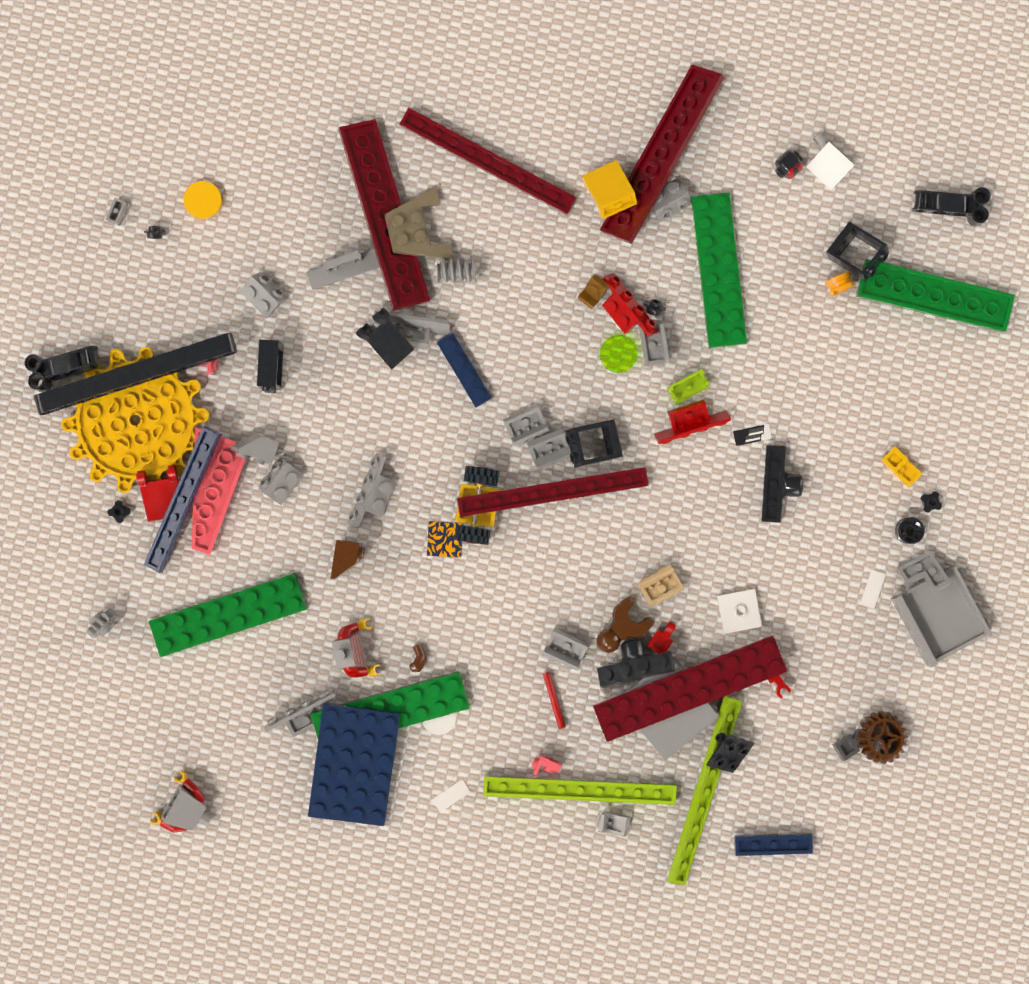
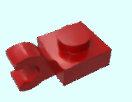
(661, 640)
(778, 681)

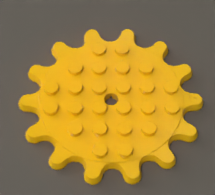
(153, 444)

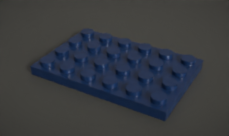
(353, 764)

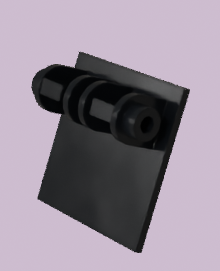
(730, 752)

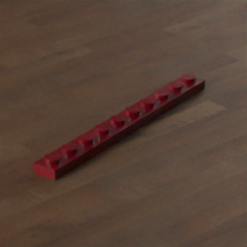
(487, 161)
(552, 492)

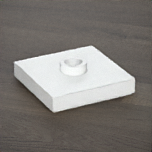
(739, 611)

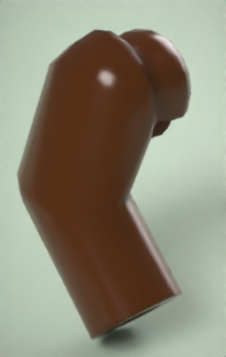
(420, 660)

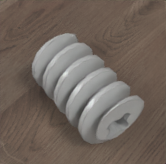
(456, 270)

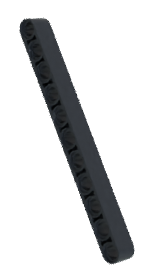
(135, 374)

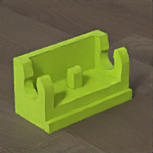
(688, 387)

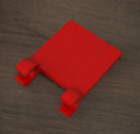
(157, 493)

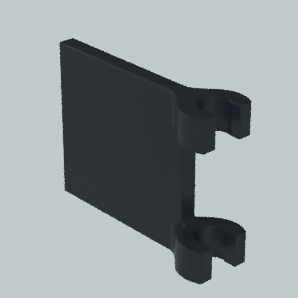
(386, 339)

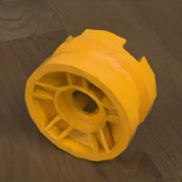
(840, 283)

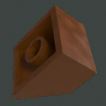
(346, 556)

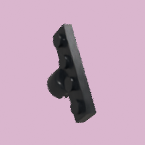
(777, 484)
(635, 665)

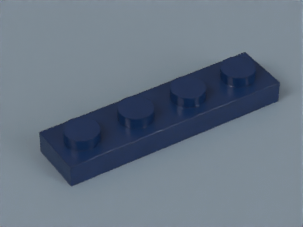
(464, 370)
(773, 844)

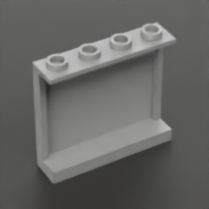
(942, 620)
(676, 731)

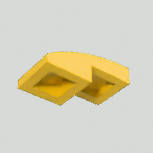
(901, 467)

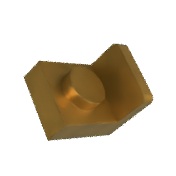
(593, 291)

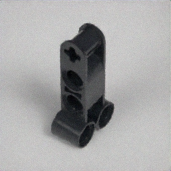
(953, 204)
(60, 366)

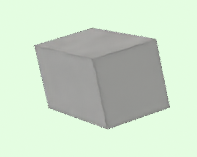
(116, 211)

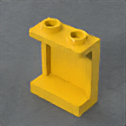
(609, 189)

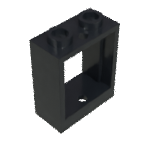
(842, 242)
(270, 365)
(610, 438)

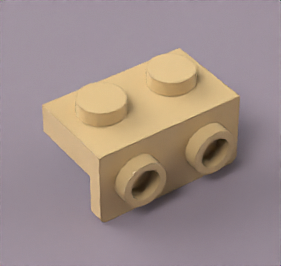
(660, 586)

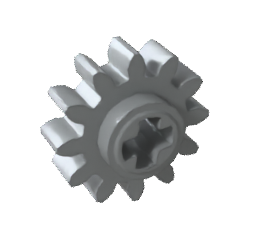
(101, 623)

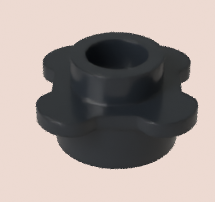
(154, 232)
(654, 307)
(119, 506)
(927, 507)

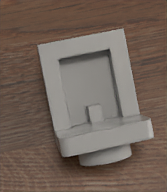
(613, 824)

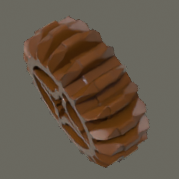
(884, 752)

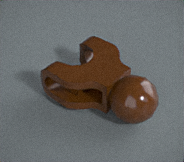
(622, 627)

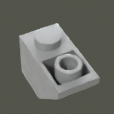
(258, 447)

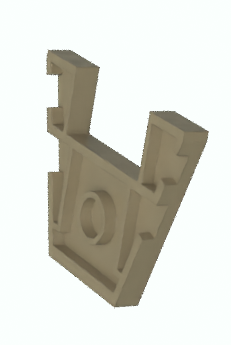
(409, 231)

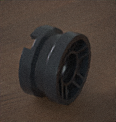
(915, 536)

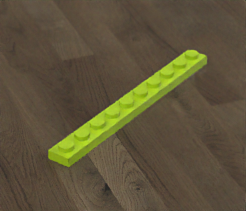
(580, 790)
(702, 796)

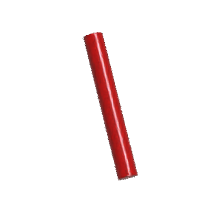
(554, 700)

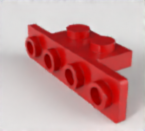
(625, 309)
(689, 420)

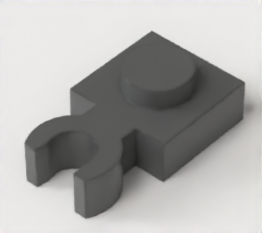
(847, 746)

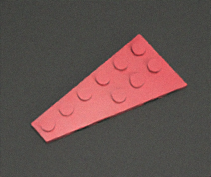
(214, 494)

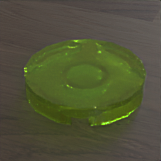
(618, 354)

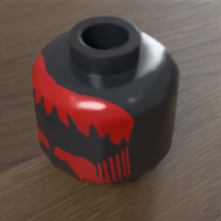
(789, 164)

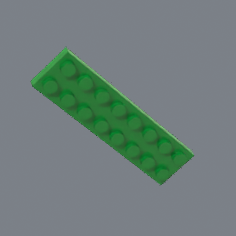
(718, 270)
(937, 296)
(227, 615)
(415, 701)

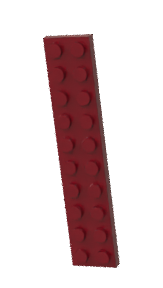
(664, 150)
(377, 197)
(690, 688)

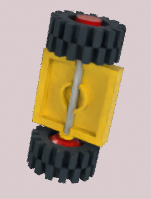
(472, 534)

